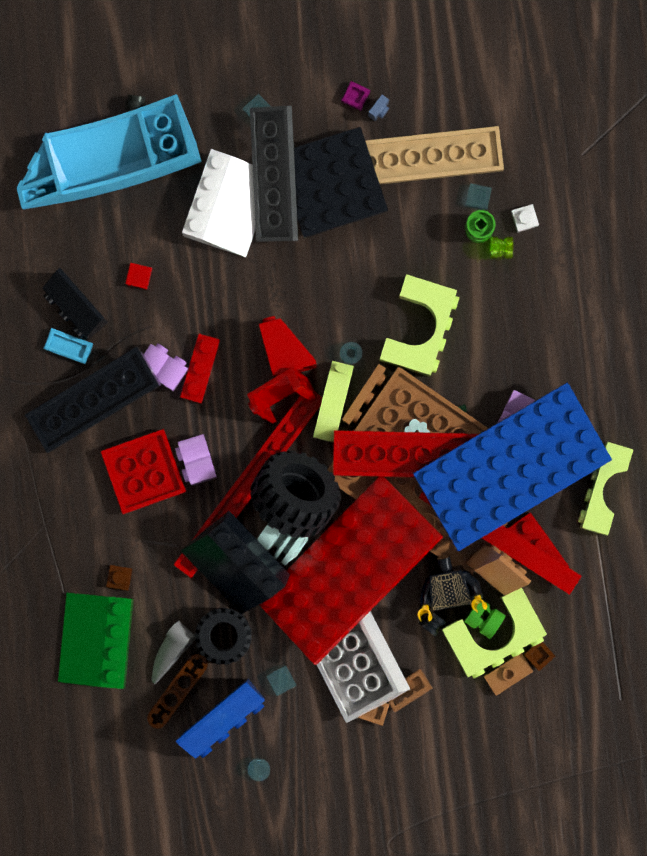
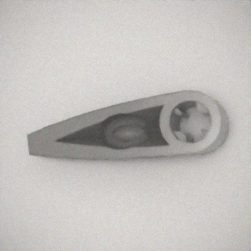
(172, 648)

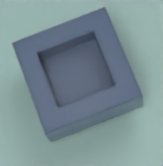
(379, 109)

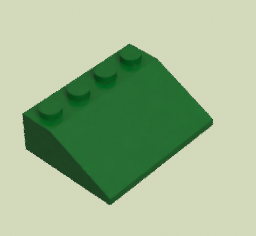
(95, 640)

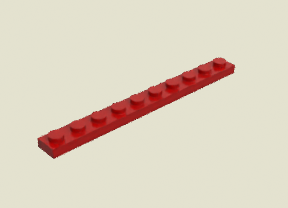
(239, 494)

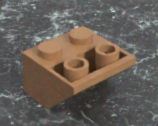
(498, 569)

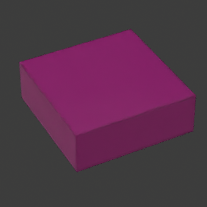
(355, 95)

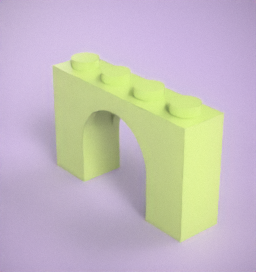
(439, 302)
(526, 631)

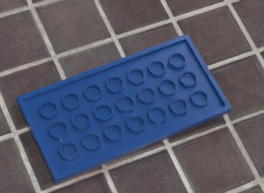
(512, 466)

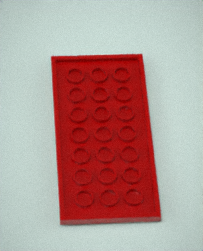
(350, 569)

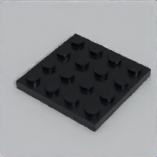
(335, 183)

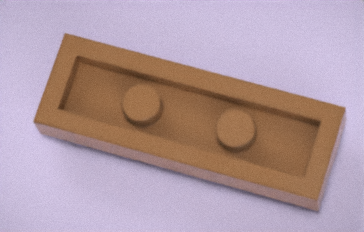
(365, 395)

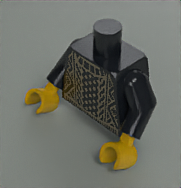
(449, 588)

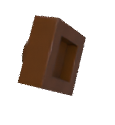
(119, 577)
(539, 655)

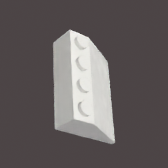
(223, 205)
(362, 671)

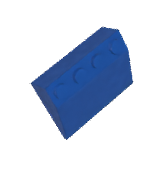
(220, 719)

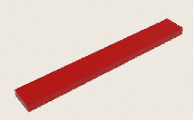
(530, 557)

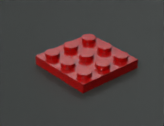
(143, 471)

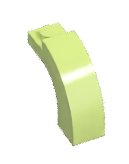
(333, 401)

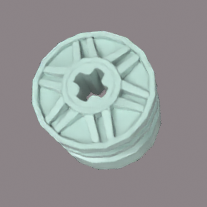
(289, 545)

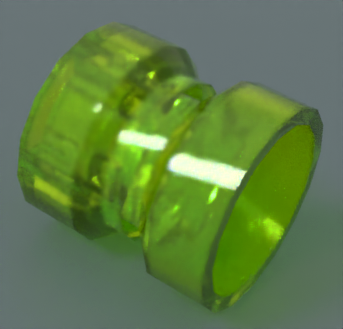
(498, 247)

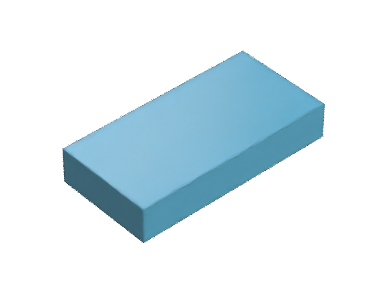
(68, 346)

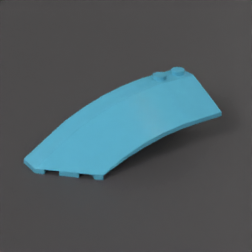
(110, 155)

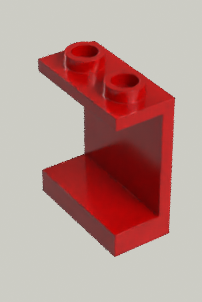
(278, 389)

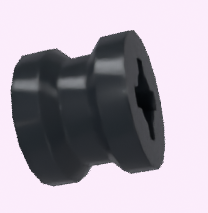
(434, 625)

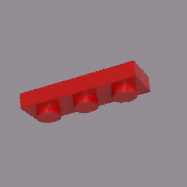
(200, 368)

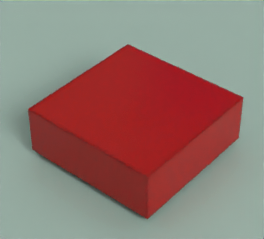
(138, 276)

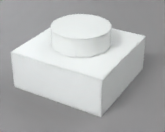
(525, 218)

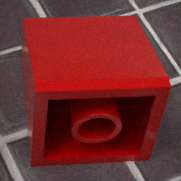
(284, 348)

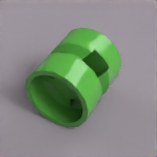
(480, 226)
(490, 624)

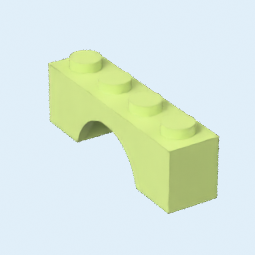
(596, 515)

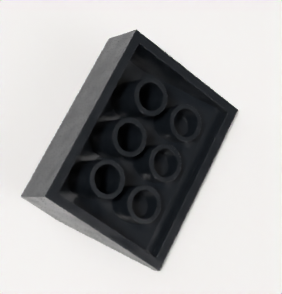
(236, 563)

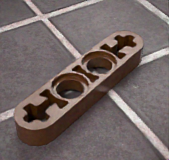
(175, 689)

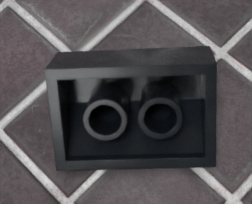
(73, 305)

